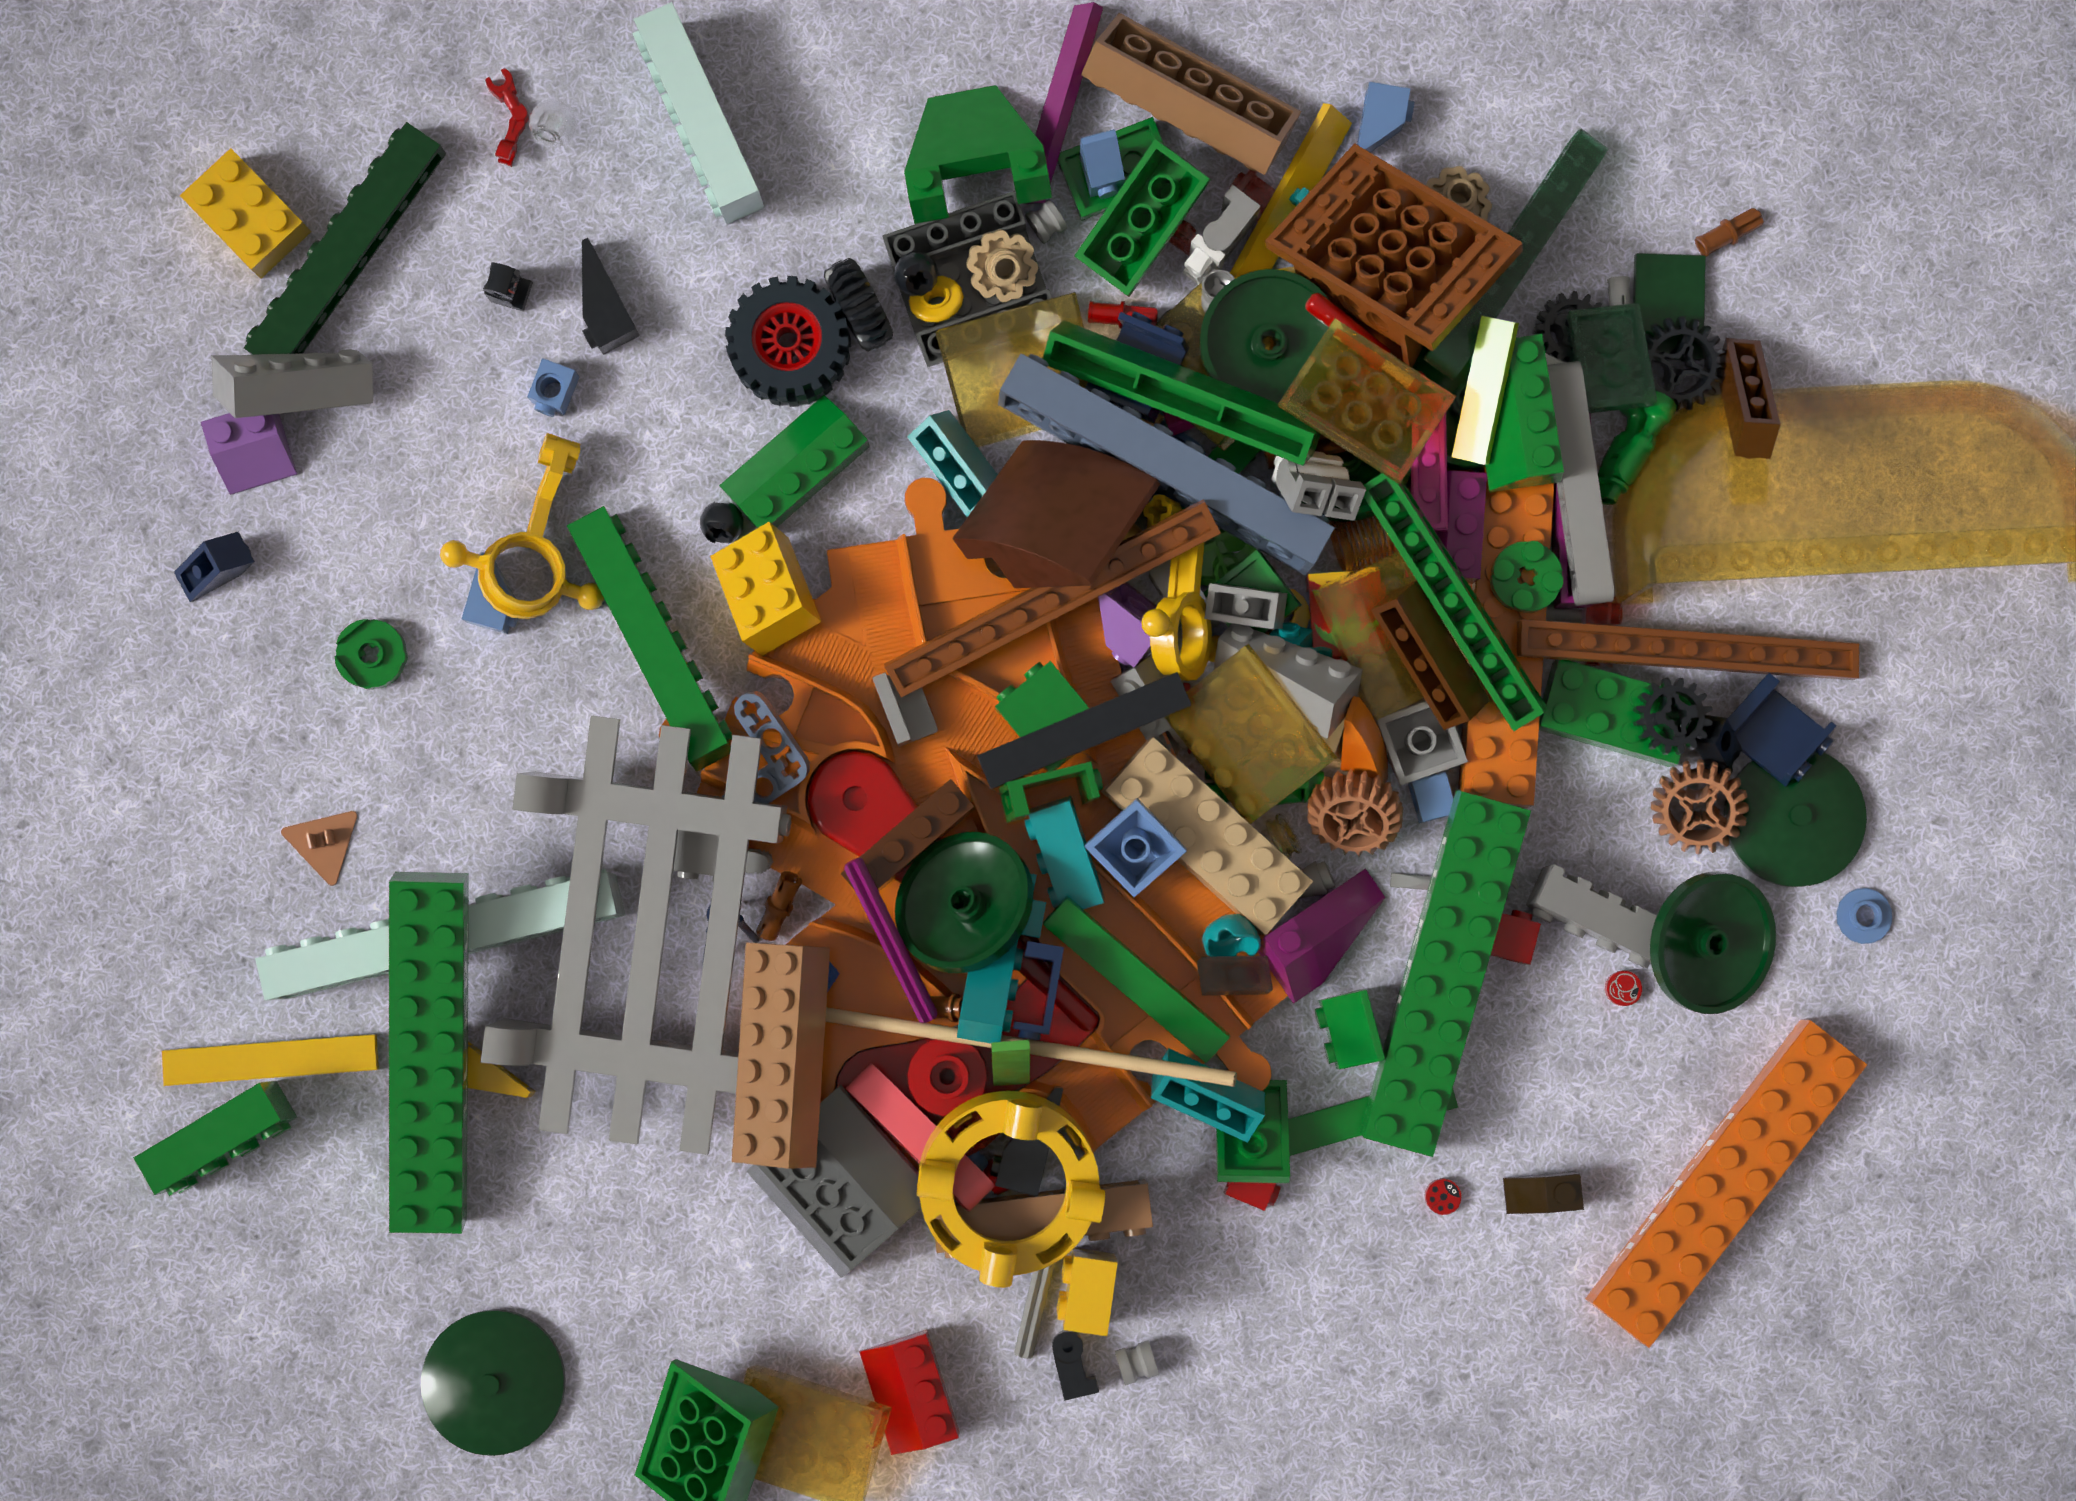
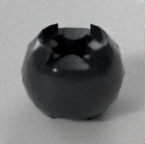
(918, 283)
(721, 522)

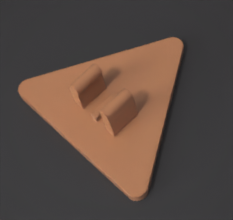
(323, 842)

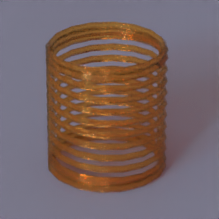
(1347, 563)

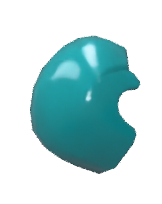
(1230, 936)

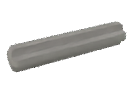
(1033, 1312)

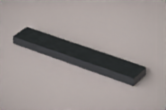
(1084, 730)

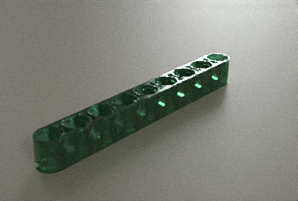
(1533, 229)

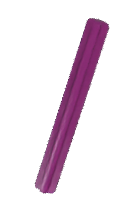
(890, 940)

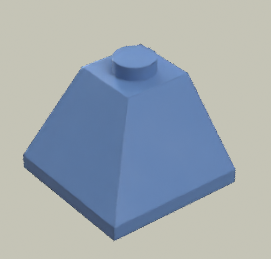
(1135, 847)

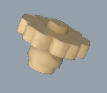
(1463, 189)
(1002, 265)

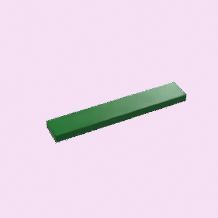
(1136, 979)
(1332, 1124)

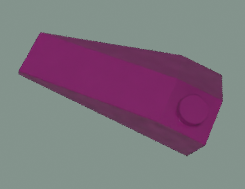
(1317, 938)

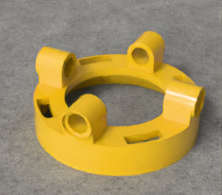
(1022, 1118)

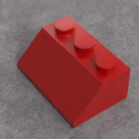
(910, 1381)

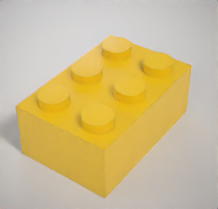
(245, 213)
(765, 589)
(1089, 1291)

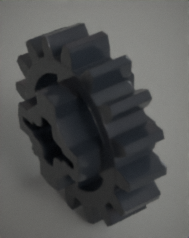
(1559, 324)
(1669, 702)

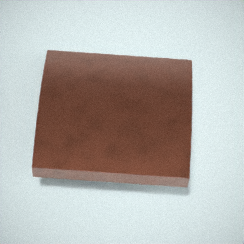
(1055, 514)

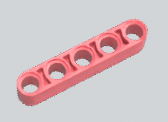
(912, 1130)

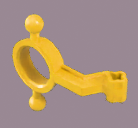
(559, 457)
(1183, 603)

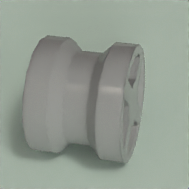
(1046, 221)

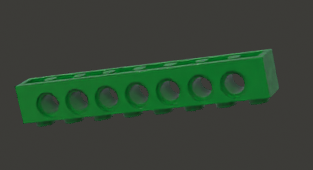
(1454, 601)

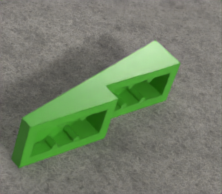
(1011, 1062)

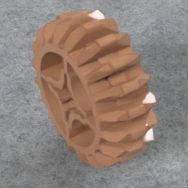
(1355, 812)
(1711, 816)

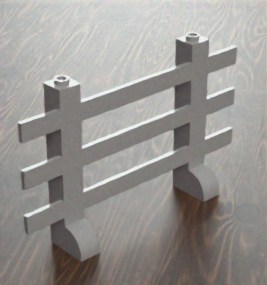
(634, 1054)

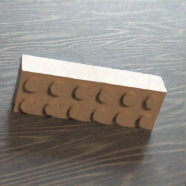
(1190, 93)
(780, 1055)
(1024, 1215)

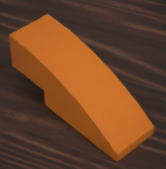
(1363, 743)

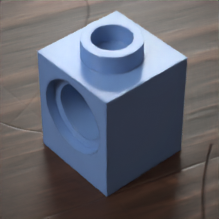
(552, 373)
(1431, 797)

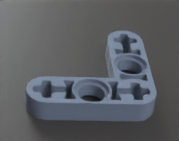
(775, 768)

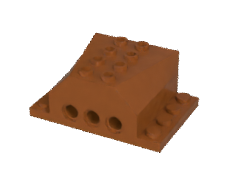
(1392, 252)

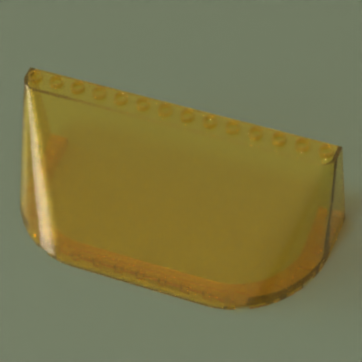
(1852, 488)

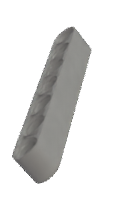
(1580, 489)

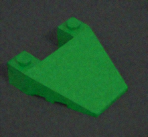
(971, 136)

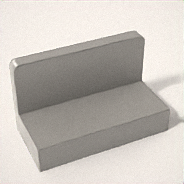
(909, 715)

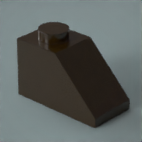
(1543, 1193)

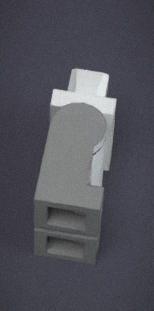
(1222, 235)
(1320, 484)

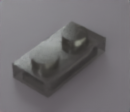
(1234, 975)

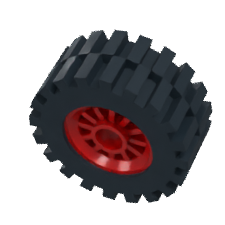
(792, 380)

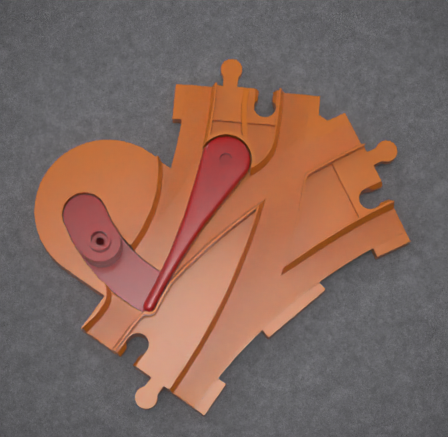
(864, 785)

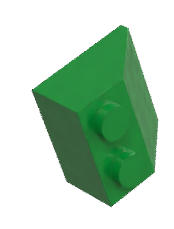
(1349, 1029)

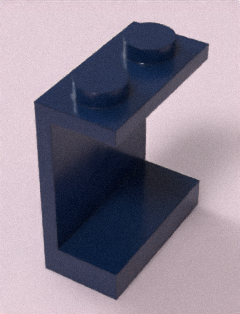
(1164, 343)
(1778, 733)
(1049, 954)

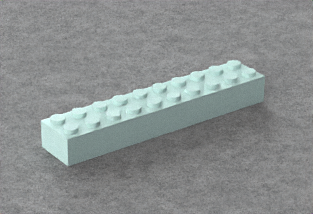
(365, 954)

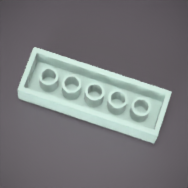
(701, 120)

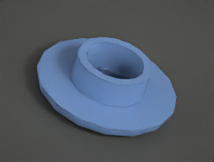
(1847, 919)

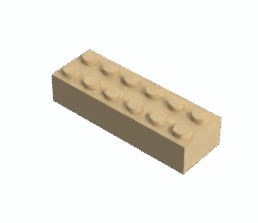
(1220, 843)

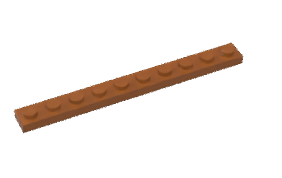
(1044, 604)
(1687, 649)

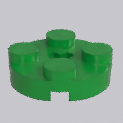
(1522, 597)
(370, 674)

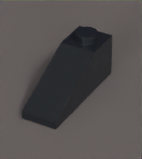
(602, 307)
(1023, 1160)

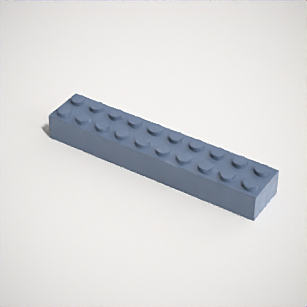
(1184, 473)

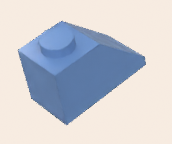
(1383, 114)
(1102, 164)
(481, 612)

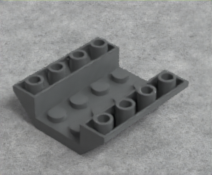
(948, 245)
(854, 1193)

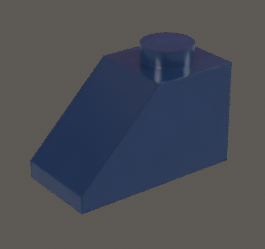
(213, 565)

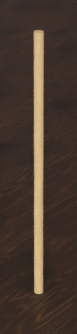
(1038, 1048)

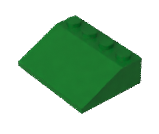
(705, 1437)

